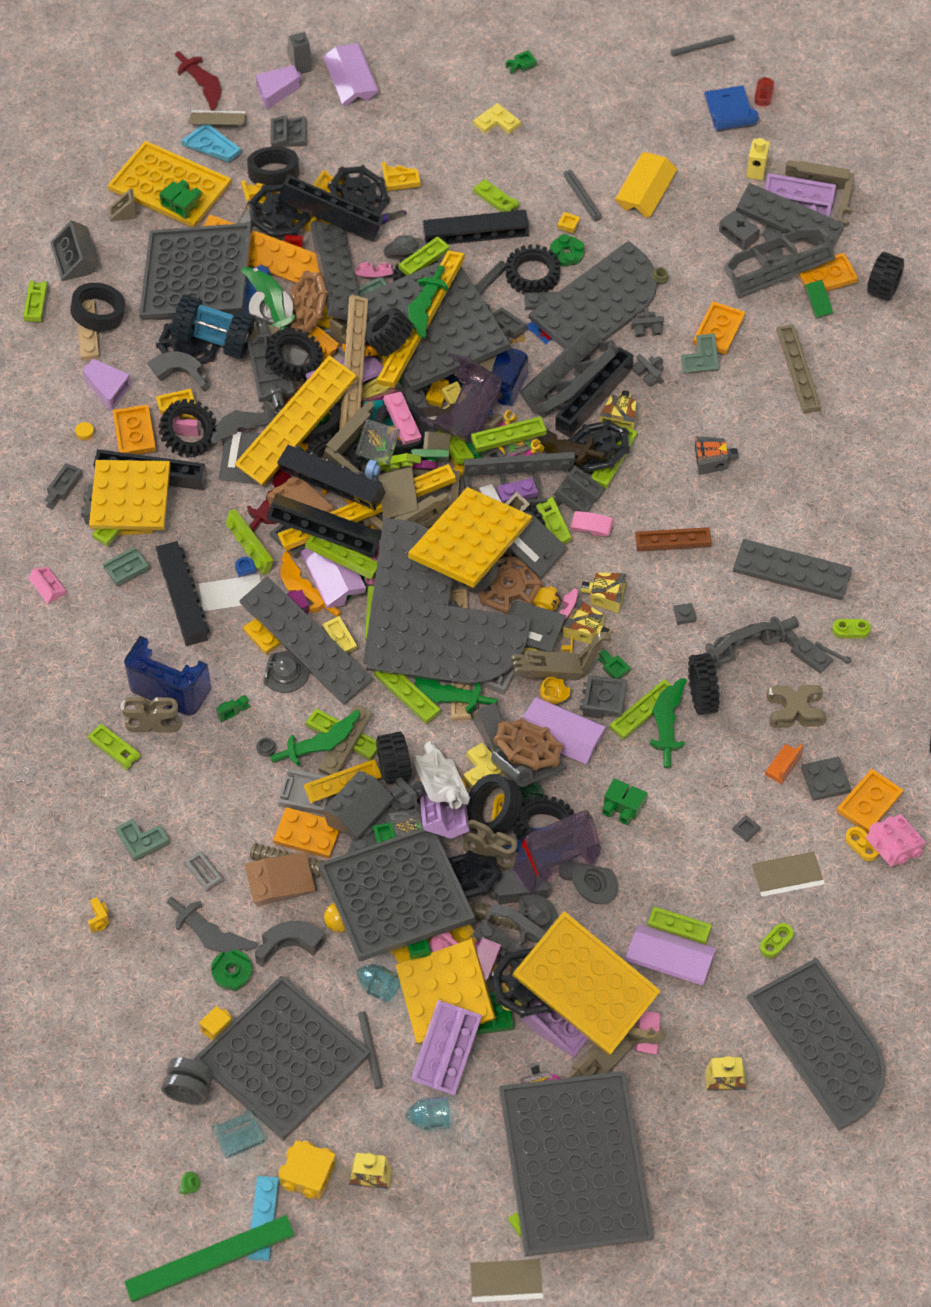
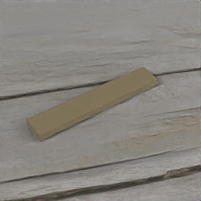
(798, 369)

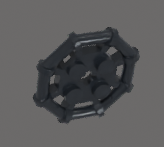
(362, 185)
(269, 214)
(194, 349)
(607, 444)
(472, 872)
(516, 988)

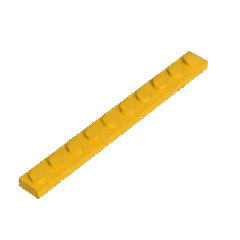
(399, 359)
(355, 512)

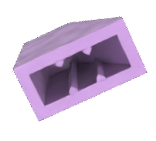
(277, 84)
(106, 382)

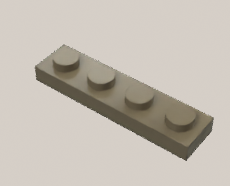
(337, 757)

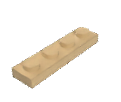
(88, 338)

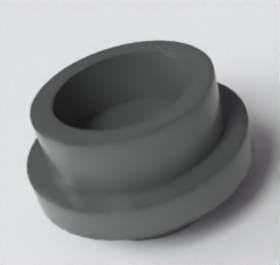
(266, 746)

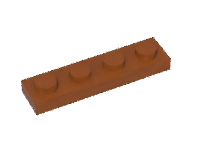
(673, 539)

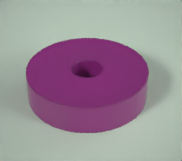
(425, 465)

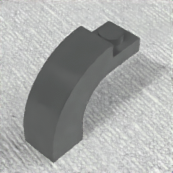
(171, 362)
(289, 934)

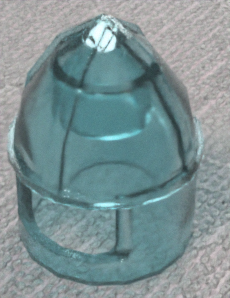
(378, 981)
(429, 1114)

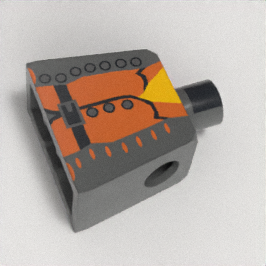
(712, 454)

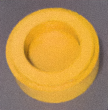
(84, 431)

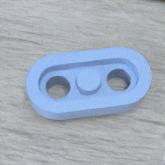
(372, 469)

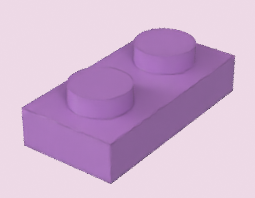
(525, 488)

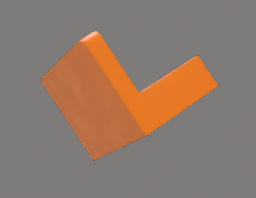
(784, 763)

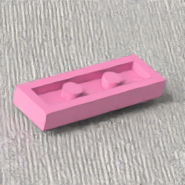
(402, 418)

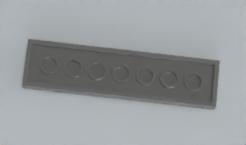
(336, 266)
(305, 640)

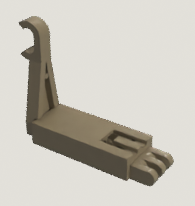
(828, 174)
(347, 436)
(427, 514)
(558, 664)
(598, 1062)

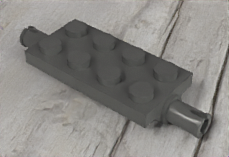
(268, 384)

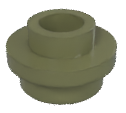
(660, 275)

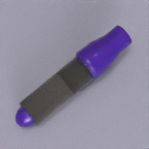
(391, 216)

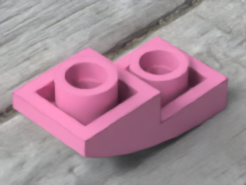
(368, 270)
(185, 427)
(594, 523)
(569, 602)
(646, 1021)

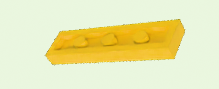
(333, 783)

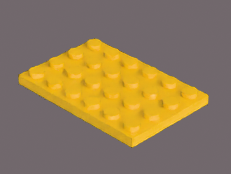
(155, 168)
(470, 537)
(586, 983)

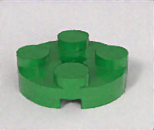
(571, 243)
(228, 960)

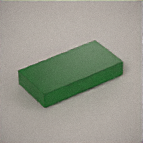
(818, 299)

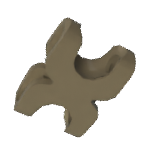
(796, 706)
(151, 714)
(490, 844)

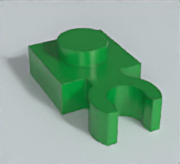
(523, 61)
(231, 708)

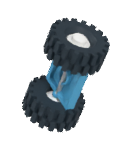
(212, 325)

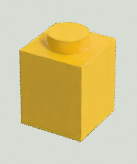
(215, 1022)

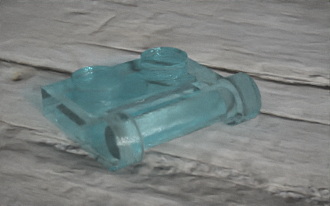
(240, 1139)

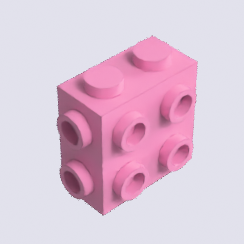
(896, 840)

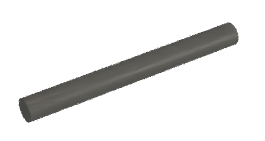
(701, 45)
(369, 1045)

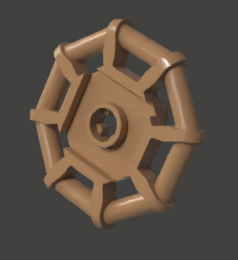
(308, 301)
(515, 590)
(528, 743)

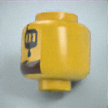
(547, 598)

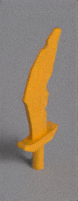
(291, 578)

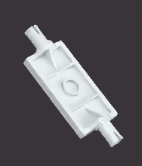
(440, 777)

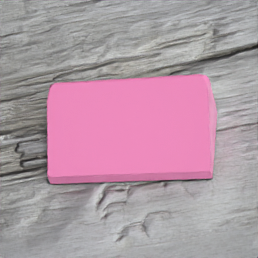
(47, 584)

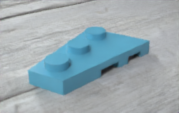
(212, 143)

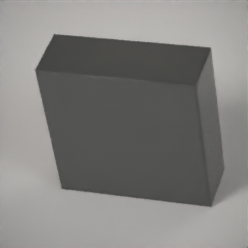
(746, 828)

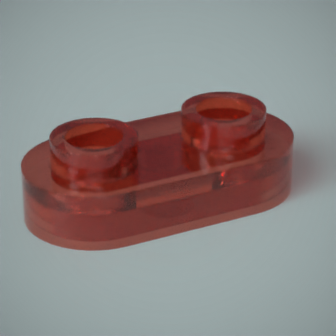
(764, 91)

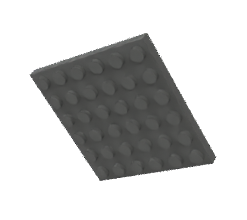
(196, 263)
(396, 893)
(283, 1057)

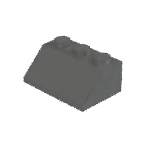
(74, 251)
(357, 805)

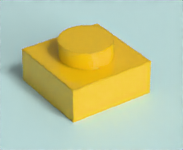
(568, 222)

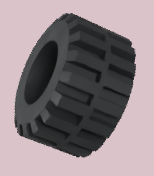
(885, 276)
(389, 331)
(393, 757)

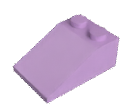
(556, 1031)

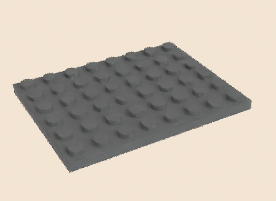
(458, 327)
(575, 1163)

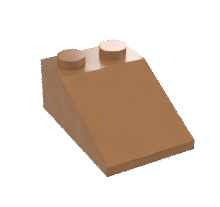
(302, 492)
(279, 878)

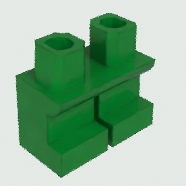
(179, 199)
(624, 801)

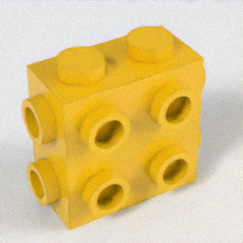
(307, 1169)

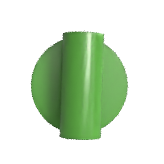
(190, 1183)

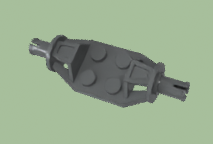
(761, 629)

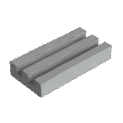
(212, 883)

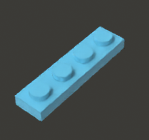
(264, 1209)

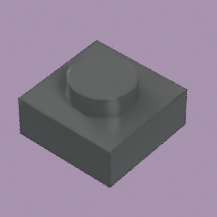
(684, 613)

